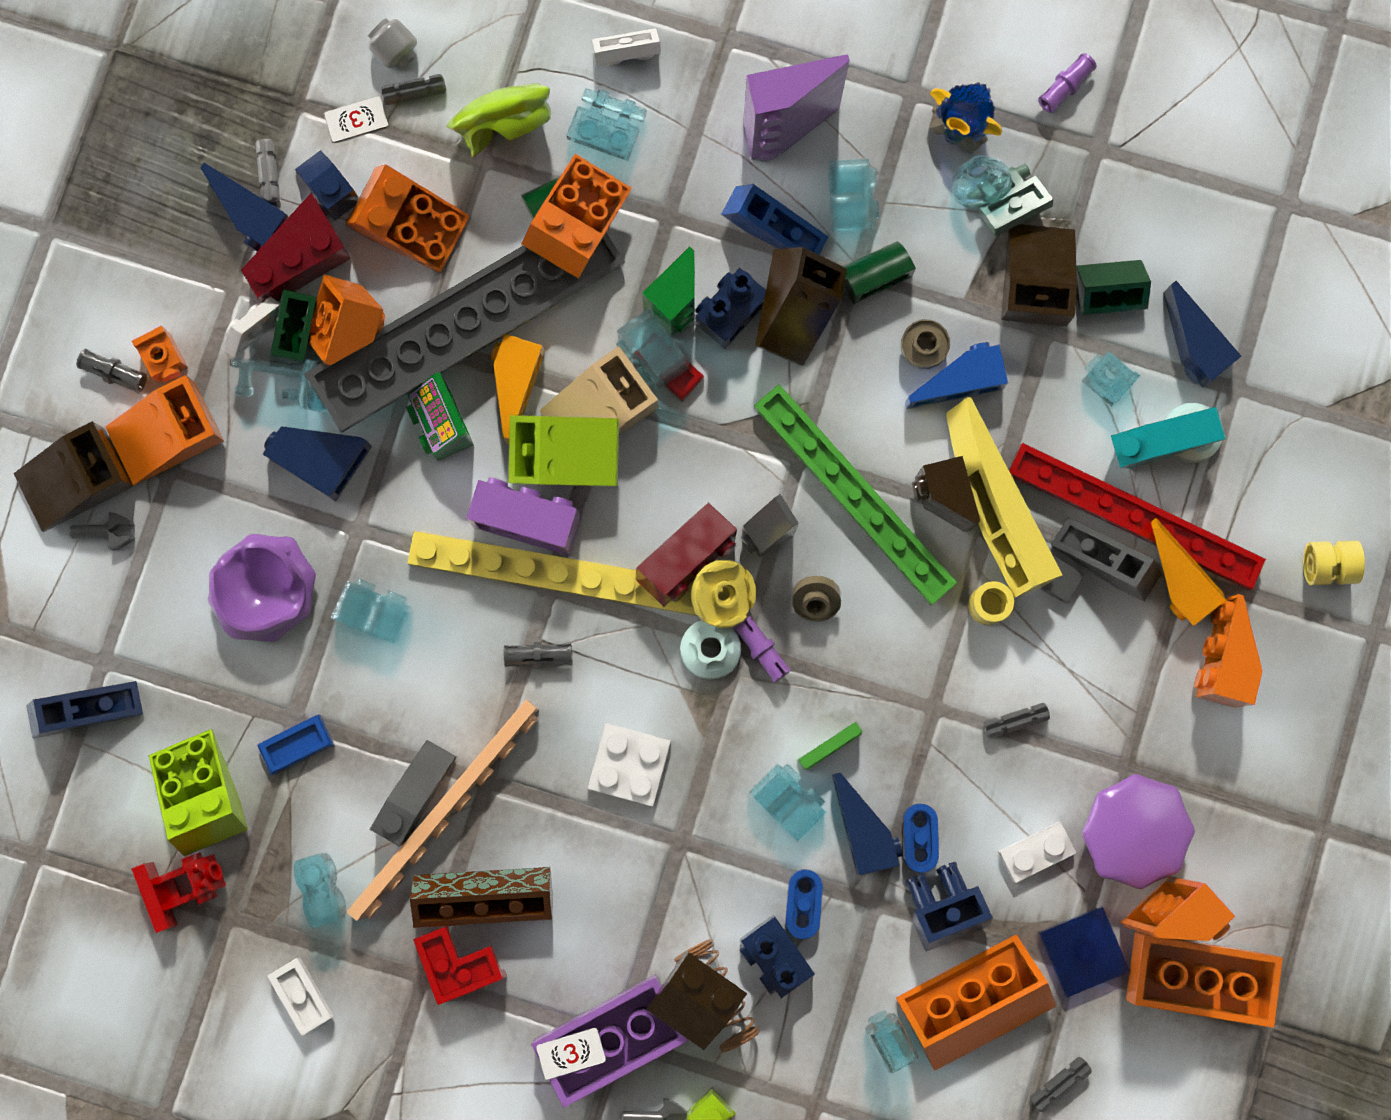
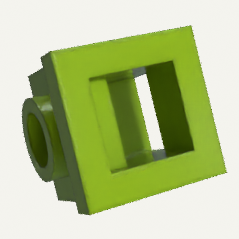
(710, 1107)

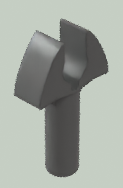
(104, 531)
(668, 1108)

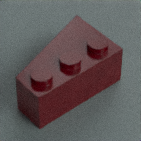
(295, 253)

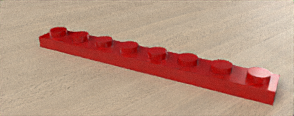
(1134, 514)

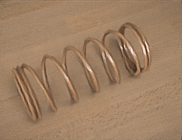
(747, 1033)

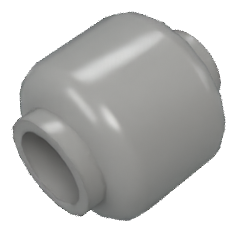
(392, 43)

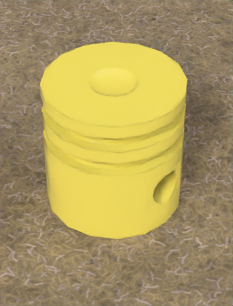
(991, 603)

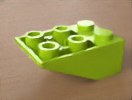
(563, 450)
(196, 794)

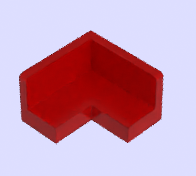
(453, 975)

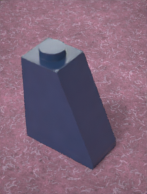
(317, 457)

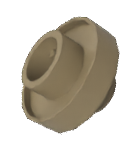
(925, 344)
(816, 598)

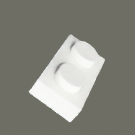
(626, 46)
(1037, 852)
(300, 996)

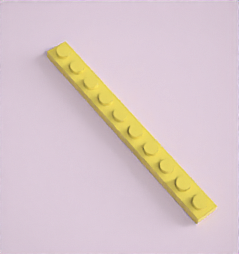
(537, 571)

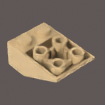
(606, 391)

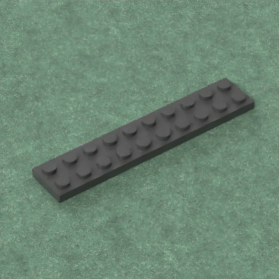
(450, 330)

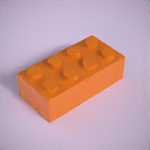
(1204, 979)

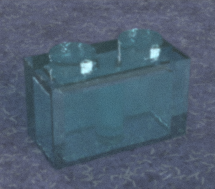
(652, 350)

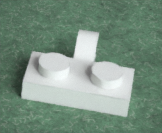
(244, 333)

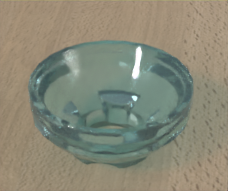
(983, 188)

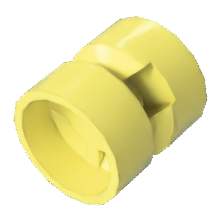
(1328, 563)

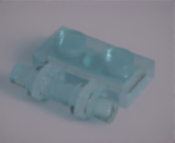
(604, 132)

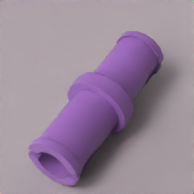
(1067, 83)
(762, 649)

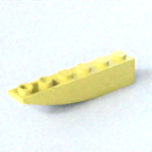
(1001, 508)

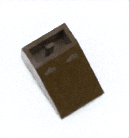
(1040, 275)
(798, 302)
(72, 476)

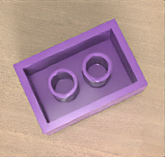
(524, 516)

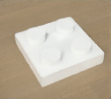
(629, 764)

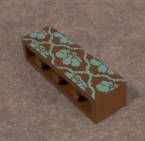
(481, 897)

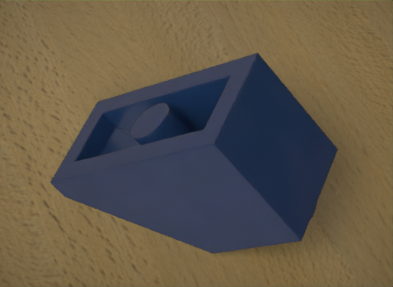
(328, 185)

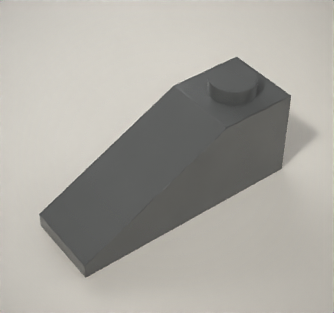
(769, 527)
(1108, 558)
(412, 794)

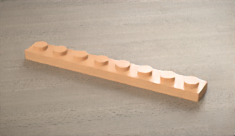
(435, 822)

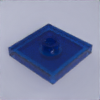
(1084, 951)

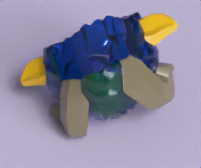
(964, 115)

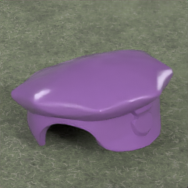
(261, 588)
(1138, 831)

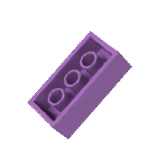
(627, 1036)

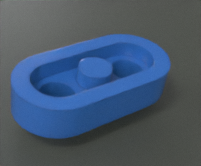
(920, 837)
(804, 903)

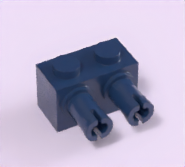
(731, 307)
(950, 918)
(776, 956)

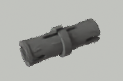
(111, 370)
(538, 655)

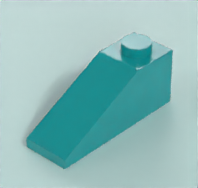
(1167, 438)

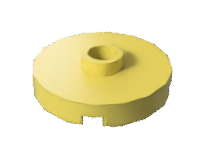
(737, 597)

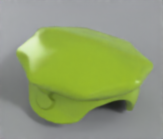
(507, 110)

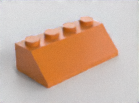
(1181, 911)
(976, 1002)

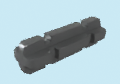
(413, 89)
(1016, 720)
(1061, 1084)

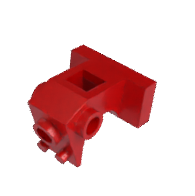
(162, 892)

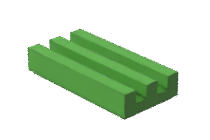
(830, 746)

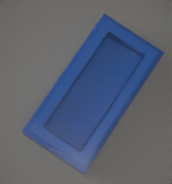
(295, 744)

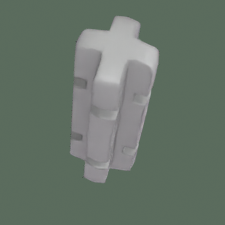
(267, 170)

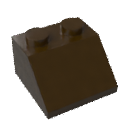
(947, 492)
(696, 1001)

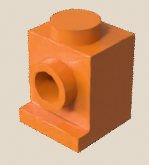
(160, 341)

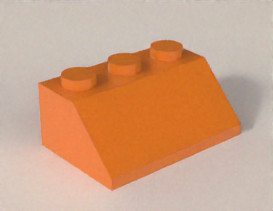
(343, 319)

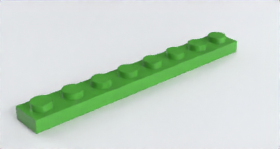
(855, 494)

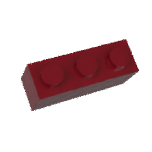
(685, 553)

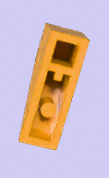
(515, 374)
(1189, 587)

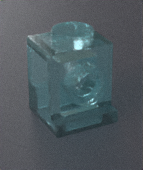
(1109, 389)

